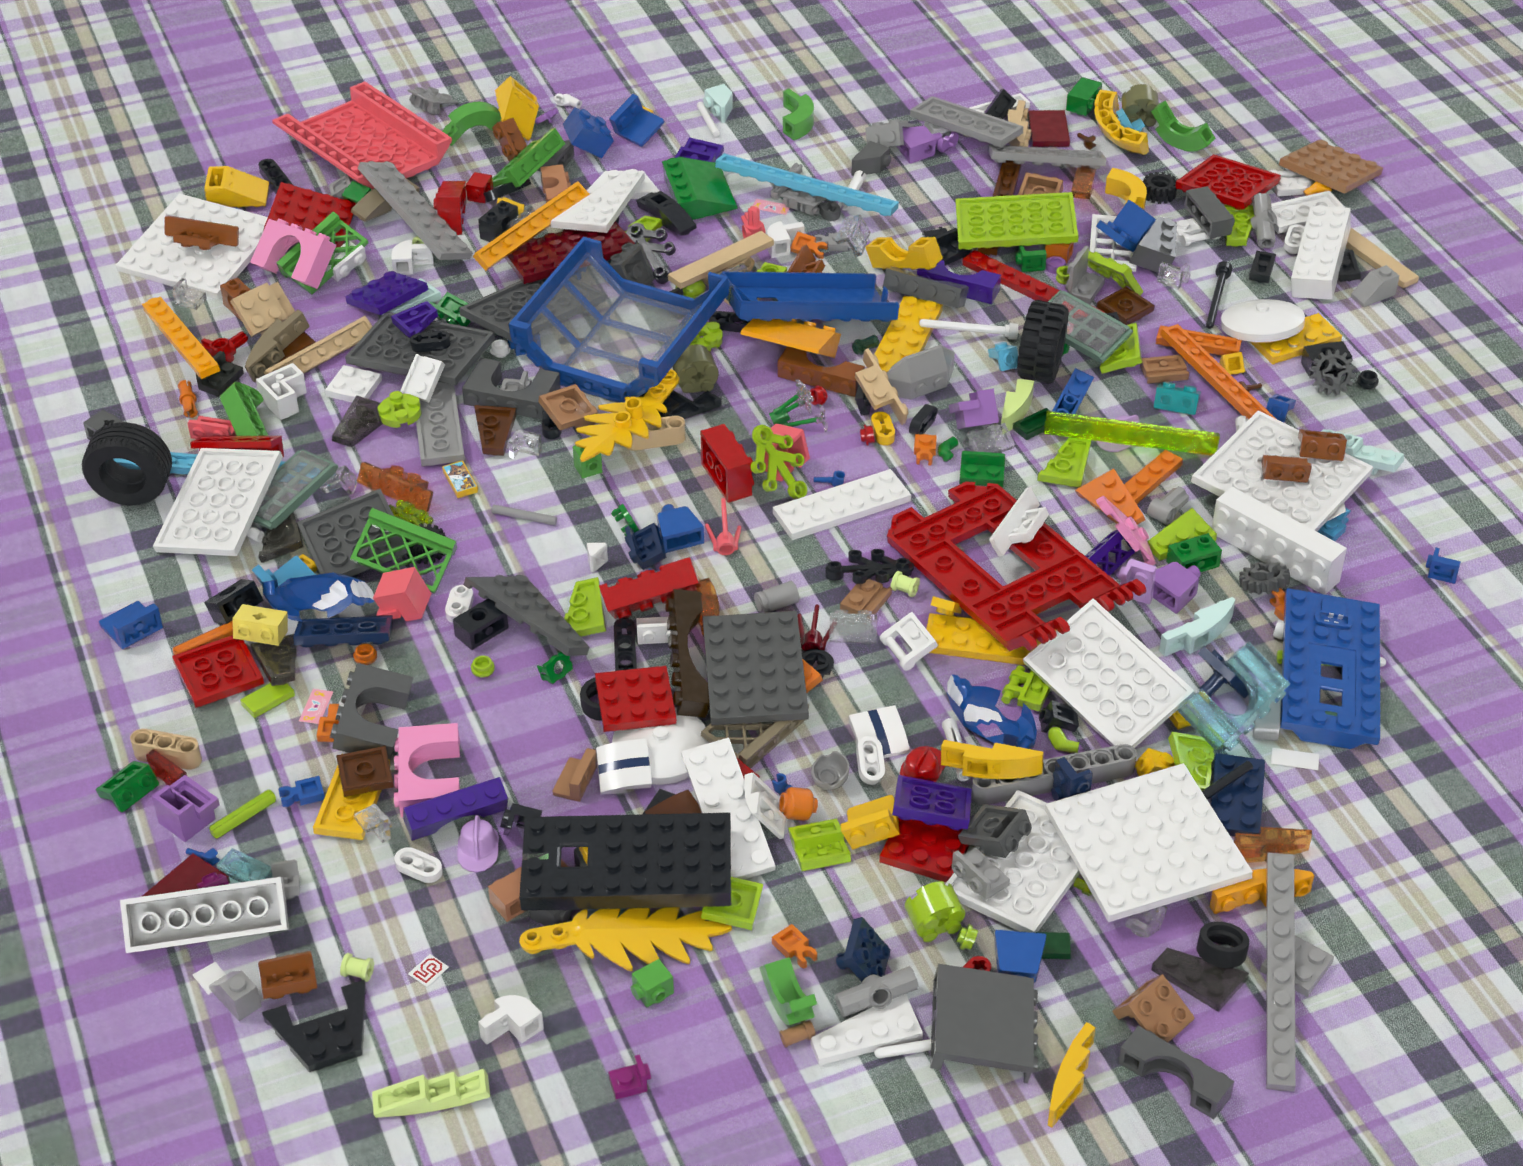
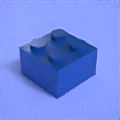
(588, 132)

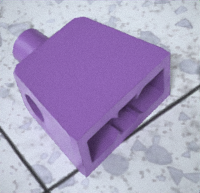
(918, 143)
(1176, 585)

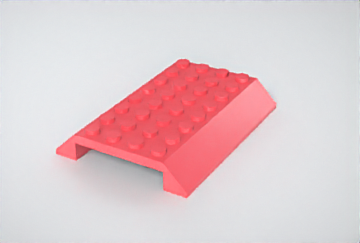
(370, 130)

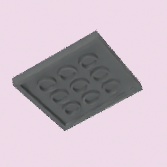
(335, 532)

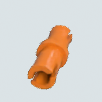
(187, 398)

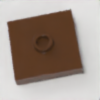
(1127, 304)
(364, 771)

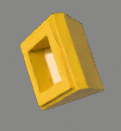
(1233, 363)

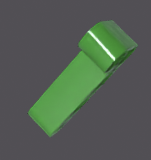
(240, 405)

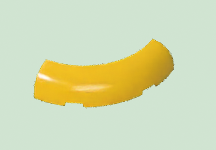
(1126, 138)

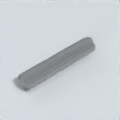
(777, 190)

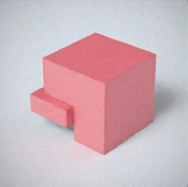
(799, 446)
(402, 594)

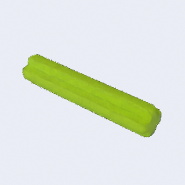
(242, 813)

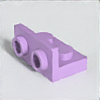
(1144, 573)

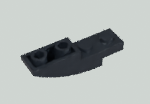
(668, 210)

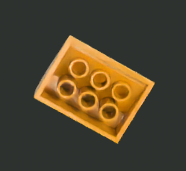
(795, 335)

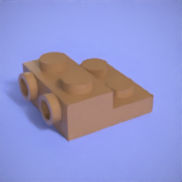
(1040, 184)
(568, 407)

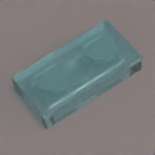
(243, 867)

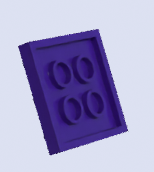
(386, 292)
(932, 802)

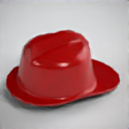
(923, 764)

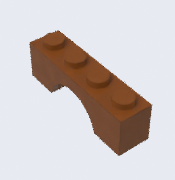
(841, 378)

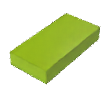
(266, 698)

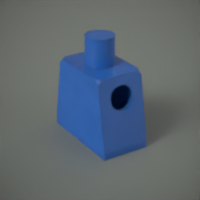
(679, 528)
(1019, 952)

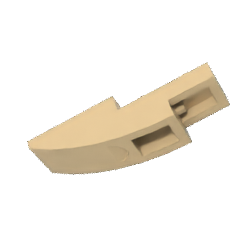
(1019, 117)

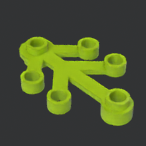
(776, 461)

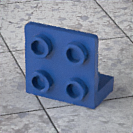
(635, 122)
(1128, 226)
(132, 623)

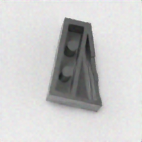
(1156, 245)

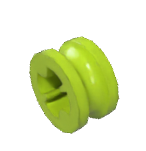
(1062, 276)

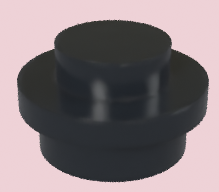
(1368, 379)

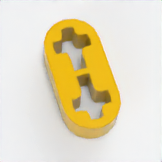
(886, 427)

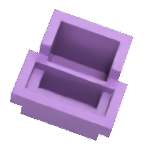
(976, 412)
(185, 807)

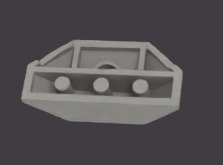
(922, 372)

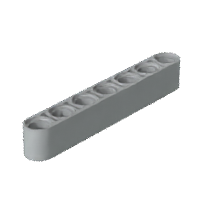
(1105, 764)

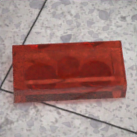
(164, 768)

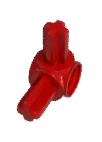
(225, 345)

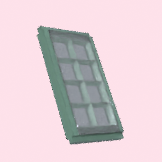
(1091, 329)
(292, 486)

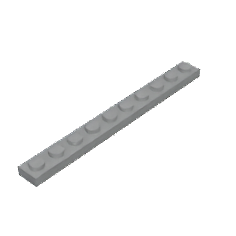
(1280, 973)

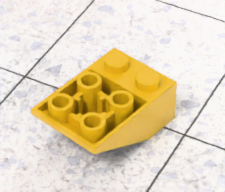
(517, 103)
(235, 188)

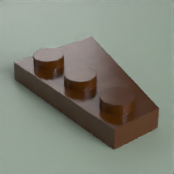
(494, 427)

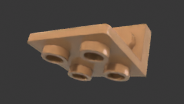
(1156, 1008)

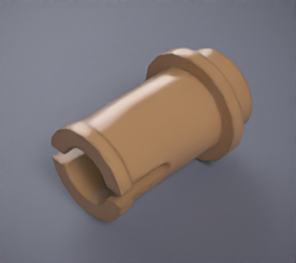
(797, 1033)

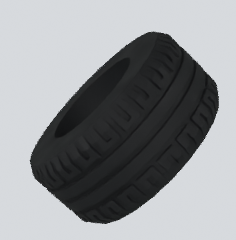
(134, 444)

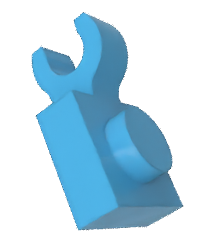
(1335, 527)

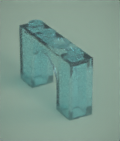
(1263, 686)

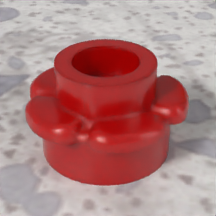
(819, 395)
(867, 434)

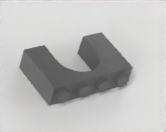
(483, 390)
(369, 686)

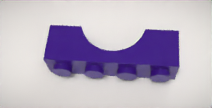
(982, 286)
(431, 815)

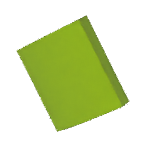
(819, 844)

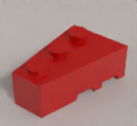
(451, 203)

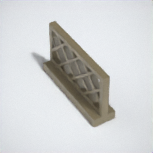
(757, 746)

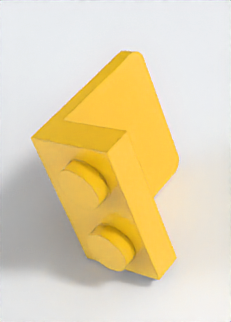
(870, 822)

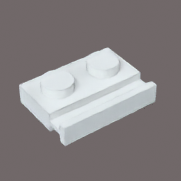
(422, 377)

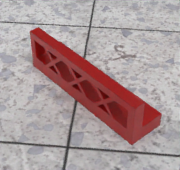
(269, 443)

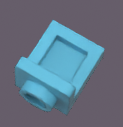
(1124, 121)
(1006, 355)

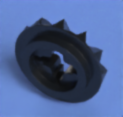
(823, 658)

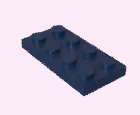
(343, 630)
(1241, 801)

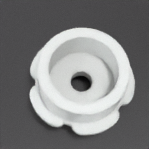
(500, 348)

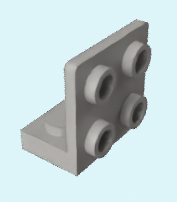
(1080, 282)

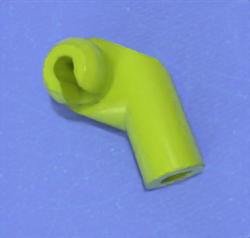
(1060, 741)

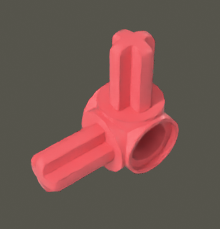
(751, 222)

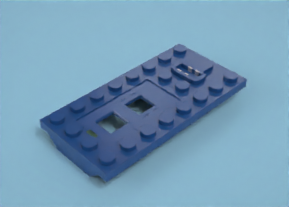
(1336, 634)

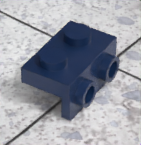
(645, 545)
(1068, 782)

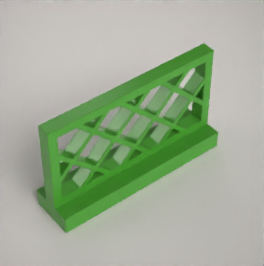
(529, 159)
(328, 227)
(406, 531)

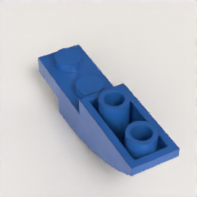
(1073, 392)

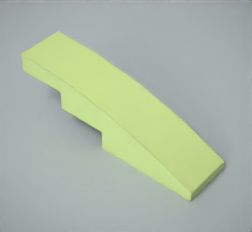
(424, 1095)

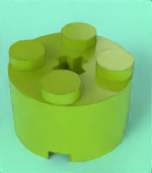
(935, 910)

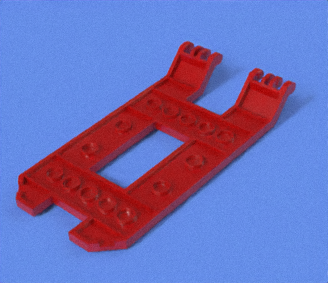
(1011, 609)

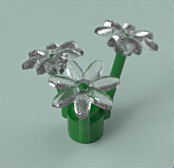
(781, 416)

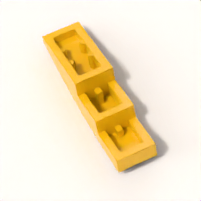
(1070, 1074)

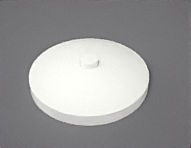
(1263, 320)
(666, 746)

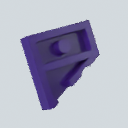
(415, 318)

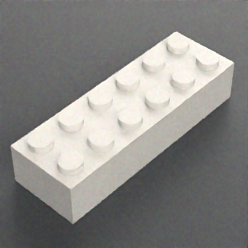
(1321, 252)
(1278, 538)
(204, 914)

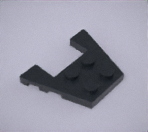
(681, 406)
(326, 1038)

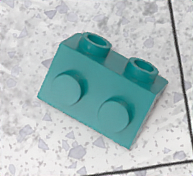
(1177, 399)

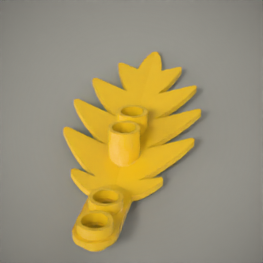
(625, 419)
(632, 930)

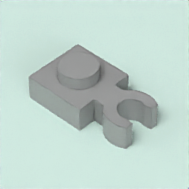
(830, 240)

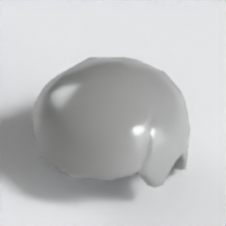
(830, 771)

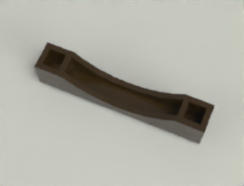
(691, 689)

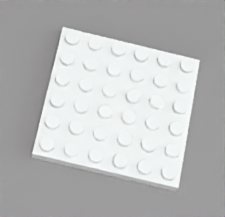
(166, 262)
(1240, 466)
(1147, 842)

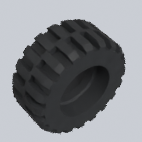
(1042, 341)

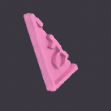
(1128, 528)

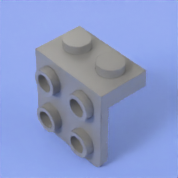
(887, 134)

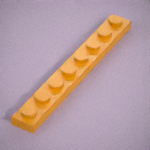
(528, 227)
(181, 337)

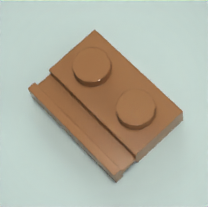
(1164, 369)
(866, 596)

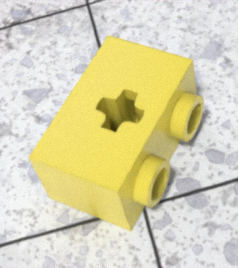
(260, 624)

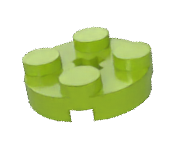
(712, 336)
(399, 409)

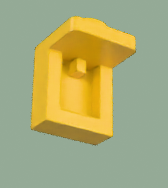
(1153, 761)

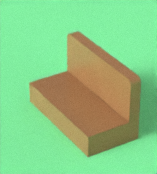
(576, 776)

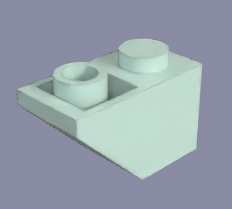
(719, 101)

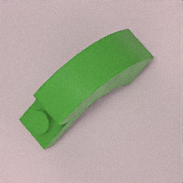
(471, 115)
(802, 117)
(1179, 135)
(786, 993)

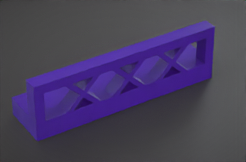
(1107, 545)

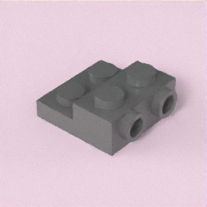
(633, 264)
(997, 829)

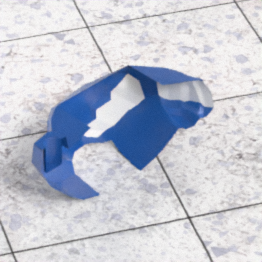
(321, 592)
(977, 706)

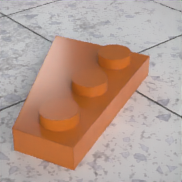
(1115, 491)

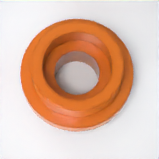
(365, 654)

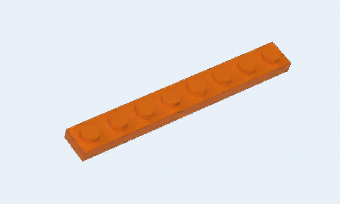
(1212, 371)

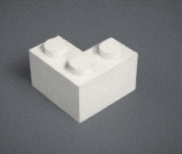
(282, 389)

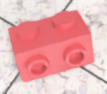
(210, 427)

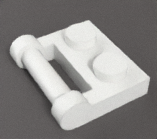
(1289, 185)
(1190, 231)
(914, 635)

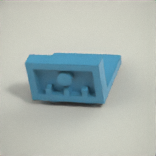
(292, 569)

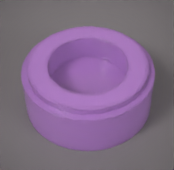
(1053, 263)

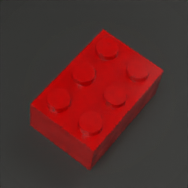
(726, 463)

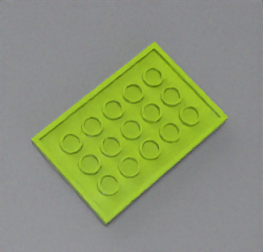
(1016, 220)

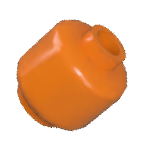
(798, 803)

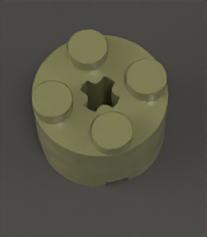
(1139, 103)
(696, 369)

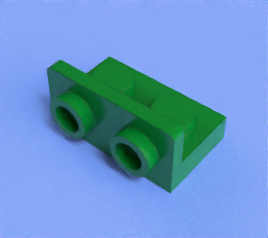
(982, 468)
(128, 785)

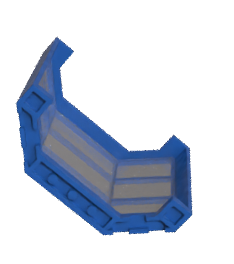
(608, 330)

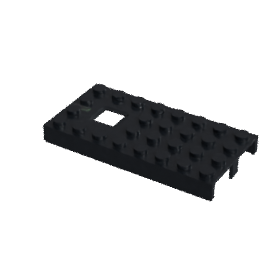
(629, 862)

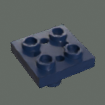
(1221, 675)
(865, 951)

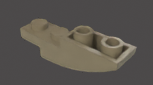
(373, 205)
(270, 345)

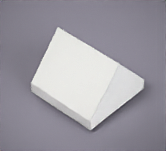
(597, 555)

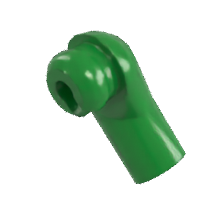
(945, 447)

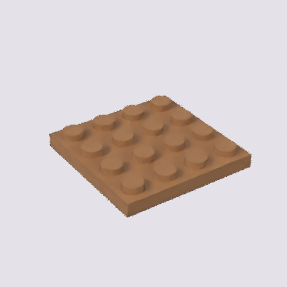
(1331, 166)

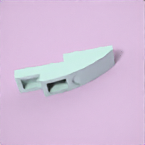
(1376, 457)
(1204, 628)

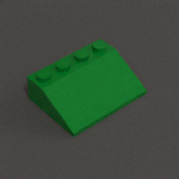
(698, 187)

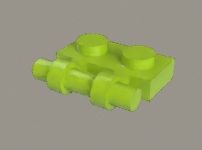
(1031, 694)

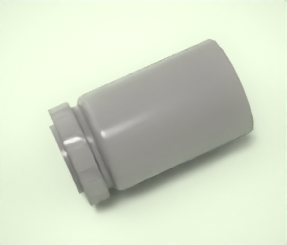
(776, 597)

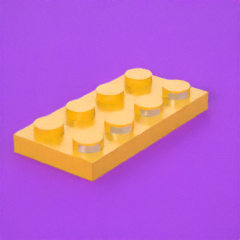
(1316, 331)

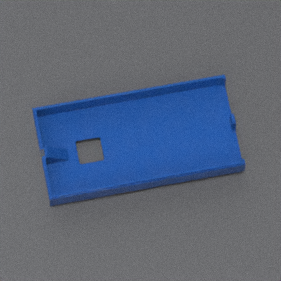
(809, 296)

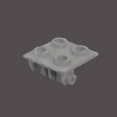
(429, 99)
(802, 201)

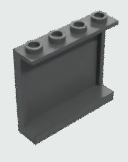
(984, 1019)

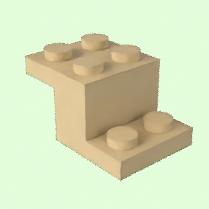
(262, 307)

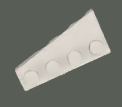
(868, 1031)

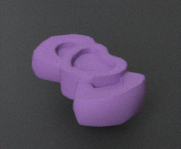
(546, 116)
(947, 142)

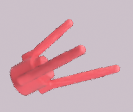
(725, 542)

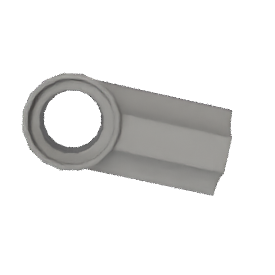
(1167, 507)

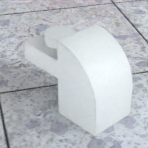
(783, 237)
(407, 255)
(514, 1015)

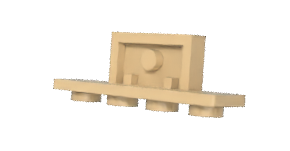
(877, 387)

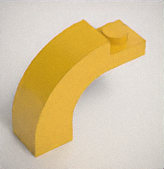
(1126, 186)

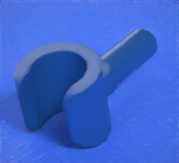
(836, 480)
(780, 786)
(209, 856)

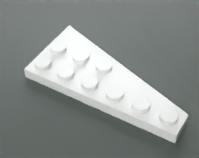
(603, 206)

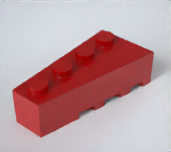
(649, 588)

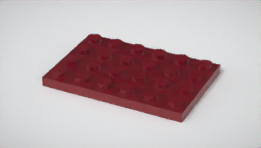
(543, 255)

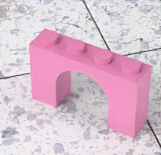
(314, 255)
(415, 747)

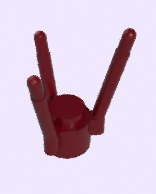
(813, 638)

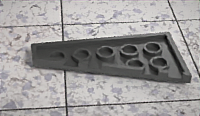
(526, 604)

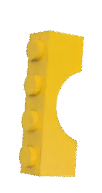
(921, 254)

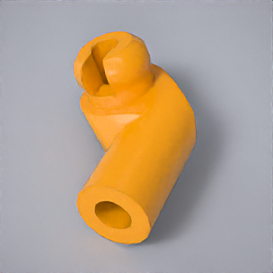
(1316, 188)

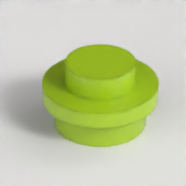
(482, 666)
(967, 937)

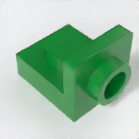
(1031, 260)

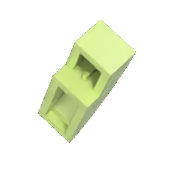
(1017, 402)

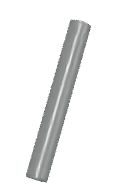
(522, 514)

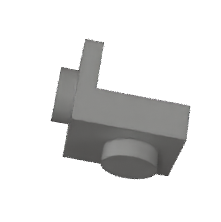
(515, 384)
(290, 874)

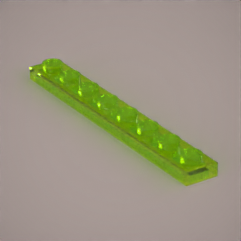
(1131, 433)

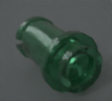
(869, 342)

